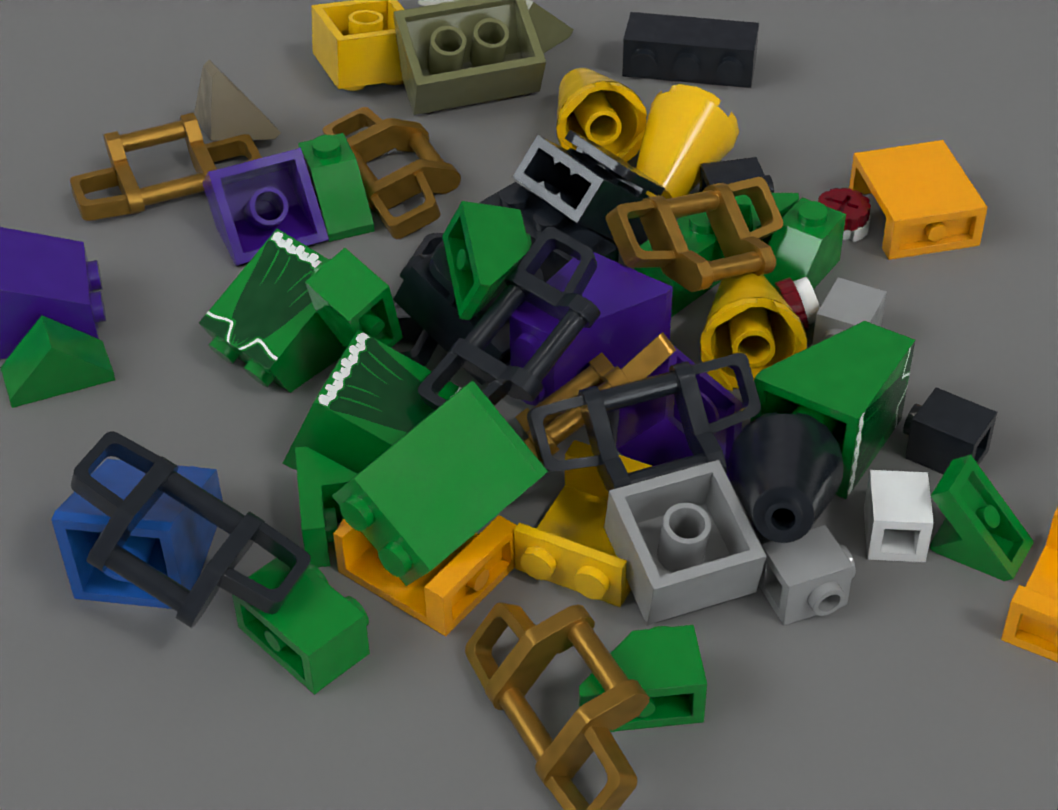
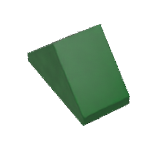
(54, 362)

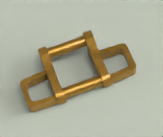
(120, 174)
(424, 175)
(742, 249)
(599, 374)
(590, 724)

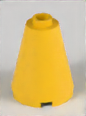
(600, 112)
(681, 135)
(750, 320)

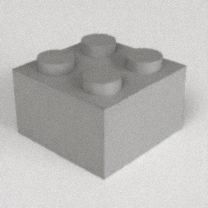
(684, 541)

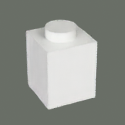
(898, 516)

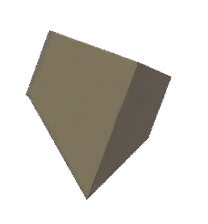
(226, 110)

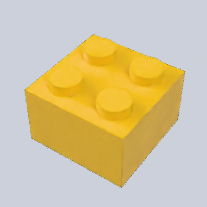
(357, 42)

